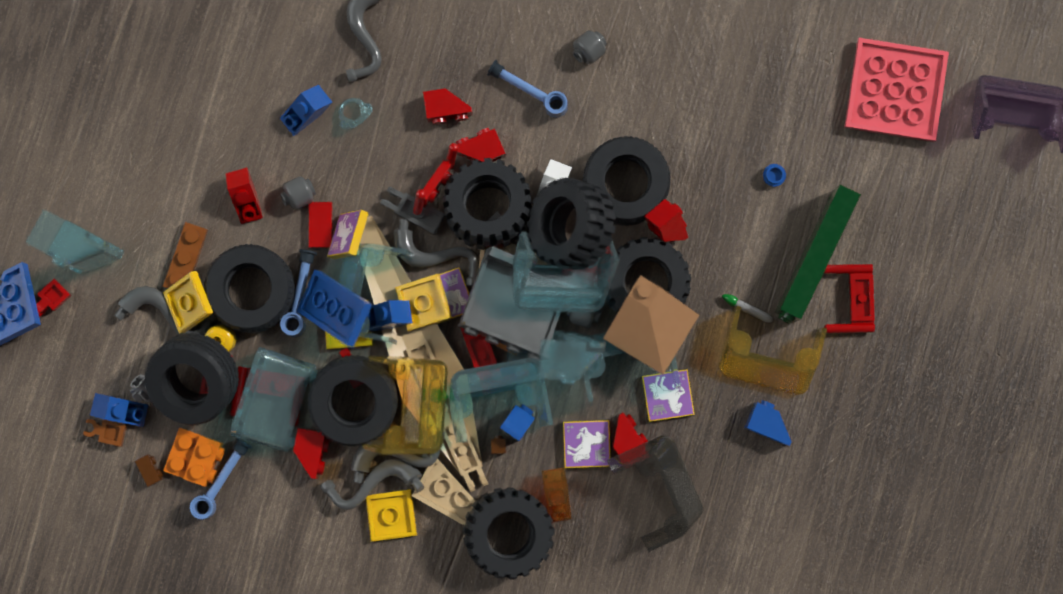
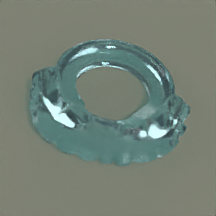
(366, 110)

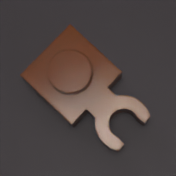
(109, 432)

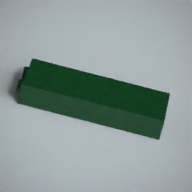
(817, 254)

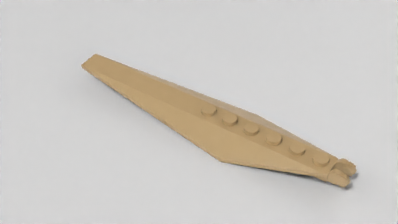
(426, 344)

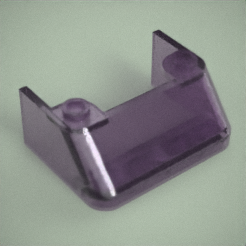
(1018, 105)

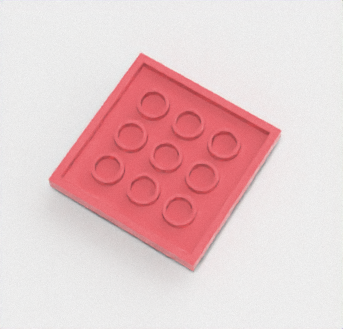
(896, 89)

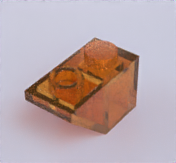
(556, 494)

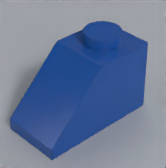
(518, 421)
(768, 423)

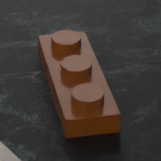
(186, 253)

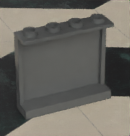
(494, 312)

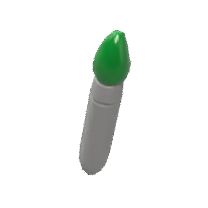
(733, 301)

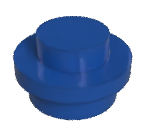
(774, 175)

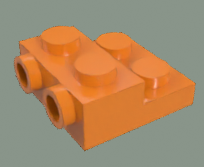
(194, 457)

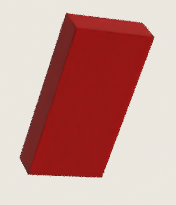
(320, 224)

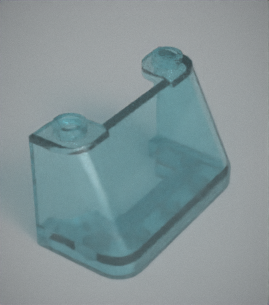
(272, 399)

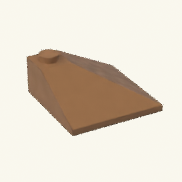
(651, 325)

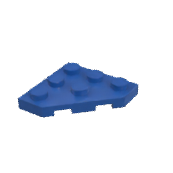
(17, 303)

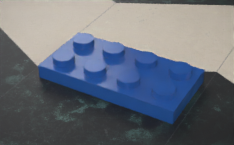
(334, 308)

